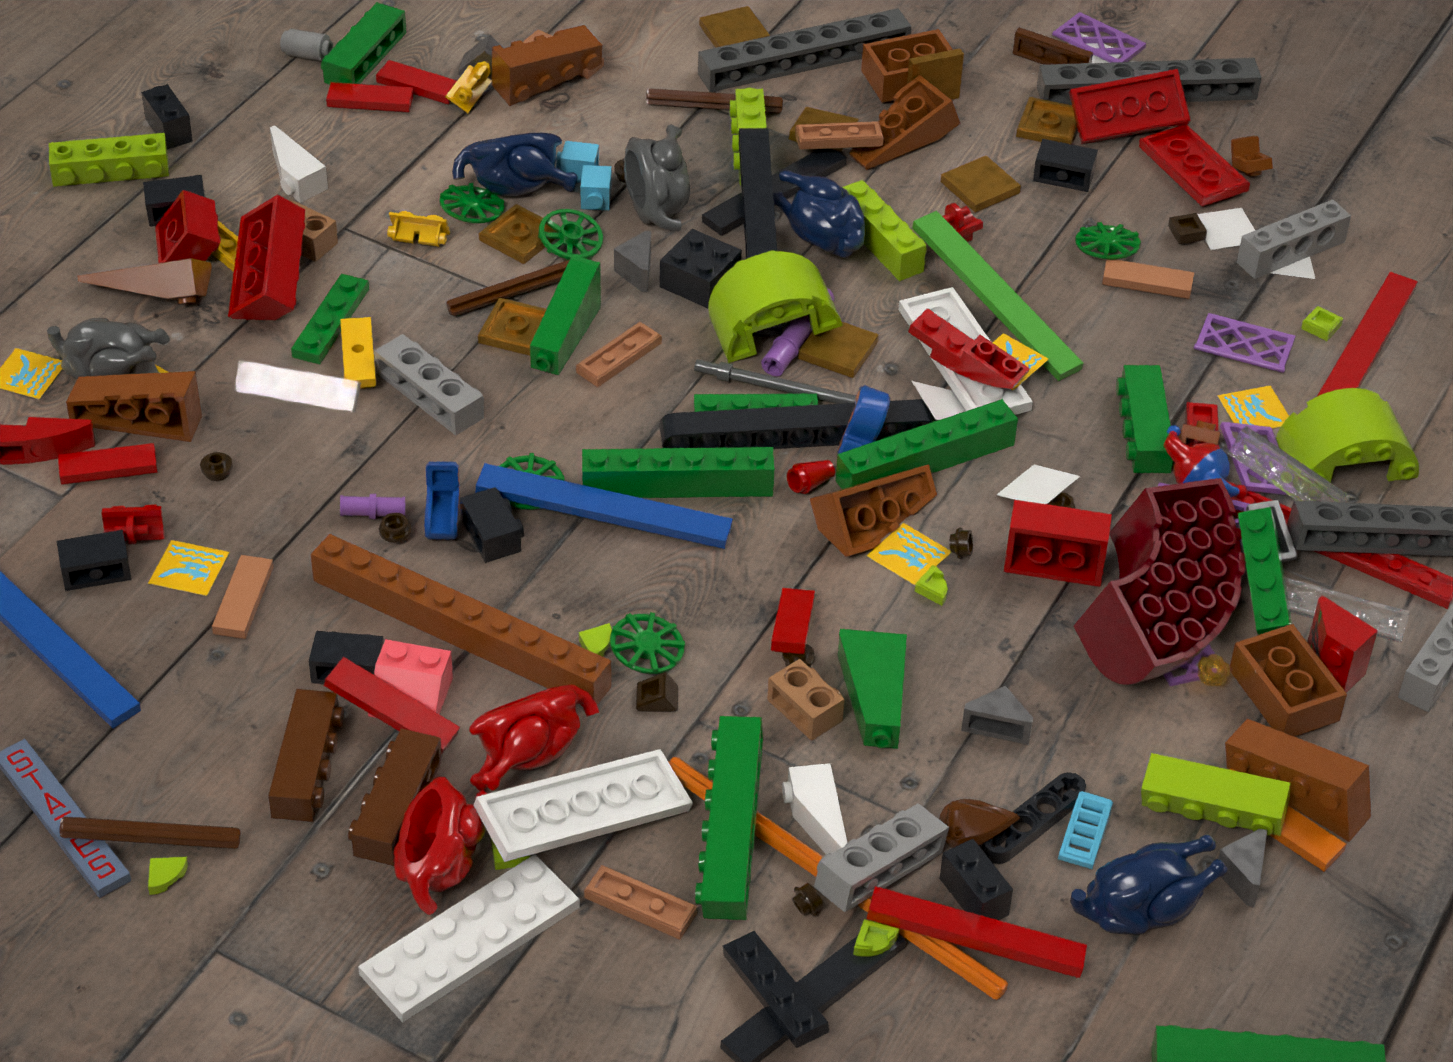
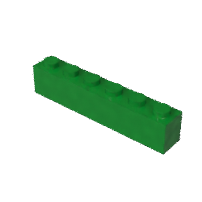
(937, 444)
(681, 471)
(732, 818)
(1210, 1045)

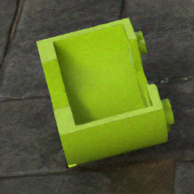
(765, 294)
(1348, 430)

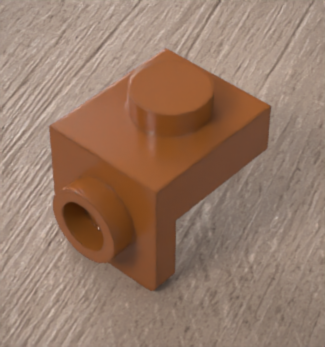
(1247, 156)
(1202, 431)

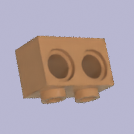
(319, 234)
(805, 699)

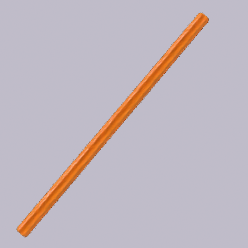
(808, 859)

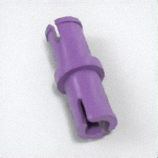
(371, 506)

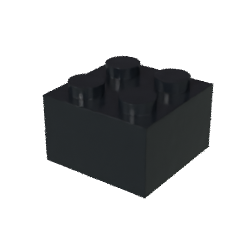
(696, 266)

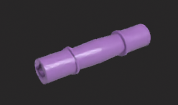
(787, 345)

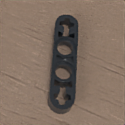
(1039, 821)

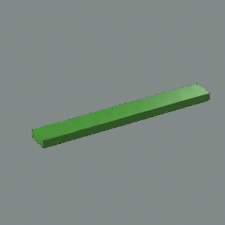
(997, 294)

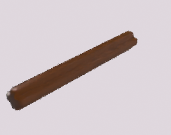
(704, 100)
(506, 289)
(149, 832)

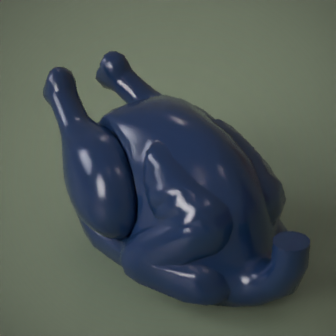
(514, 164)
(823, 214)
(1147, 887)

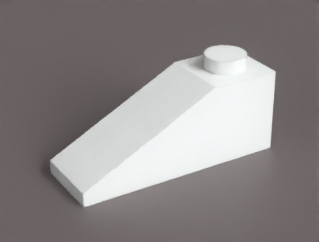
(298, 170)
(816, 805)

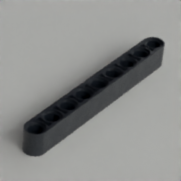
(757, 199)
(781, 425)

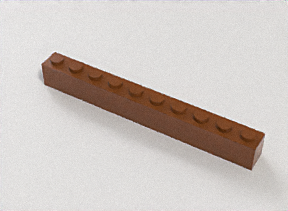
(458, 618)

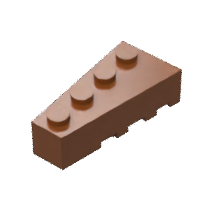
(543, 63)
(139, 403)
(1322, 782)

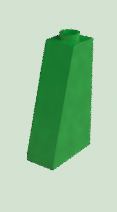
(567, 315)
(874, 680)

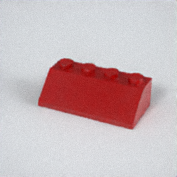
(267, 261)

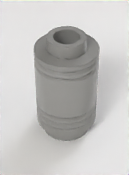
(305, 44)

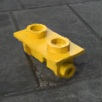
(470, 86)
(405, 225)

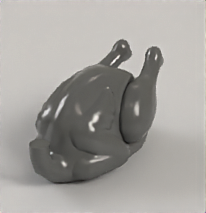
(657, 179)
(107, 348)

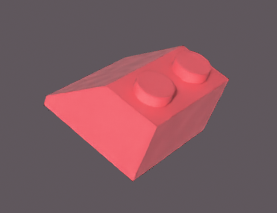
(416, 671)

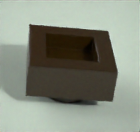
(1187, 228)

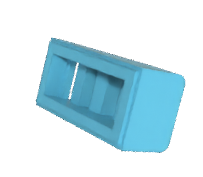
(1091, 810)

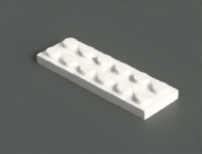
(970, 393)
(582, 804)
(468, 937)

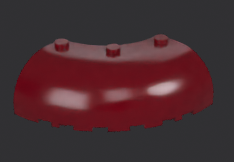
(1173, 584)

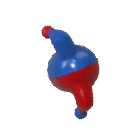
(1199, 462)

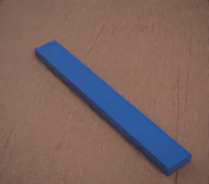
(606, 506)
(65, 656)

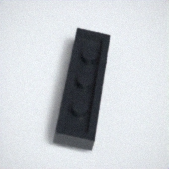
(775, 989)

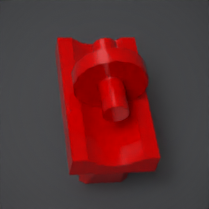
(962, 220)
(136, 522)

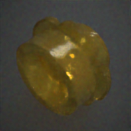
(1205, 670)

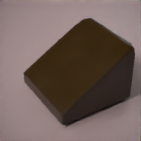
(657, 694)

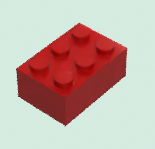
(1057, 543)

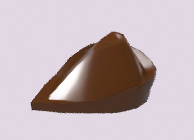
(974, 820)

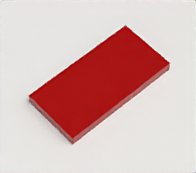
(1129, 106)
(1194, 165)

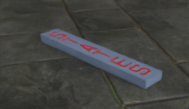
(51, 803)

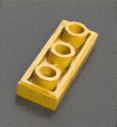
(358, 351)

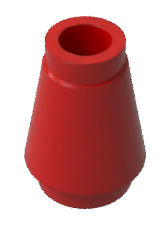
(809, 475)

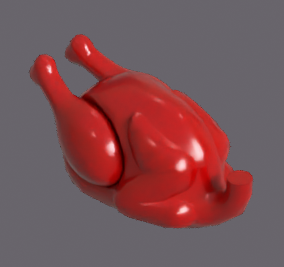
(528, 732)
(437, 841)

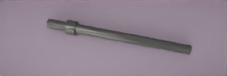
(726, 372)

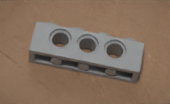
(1293, 239)
(429, 384)
(1431, 667)
(880, 856)

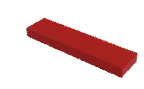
(388, 702)

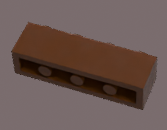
(305, 755)
(407, 770)

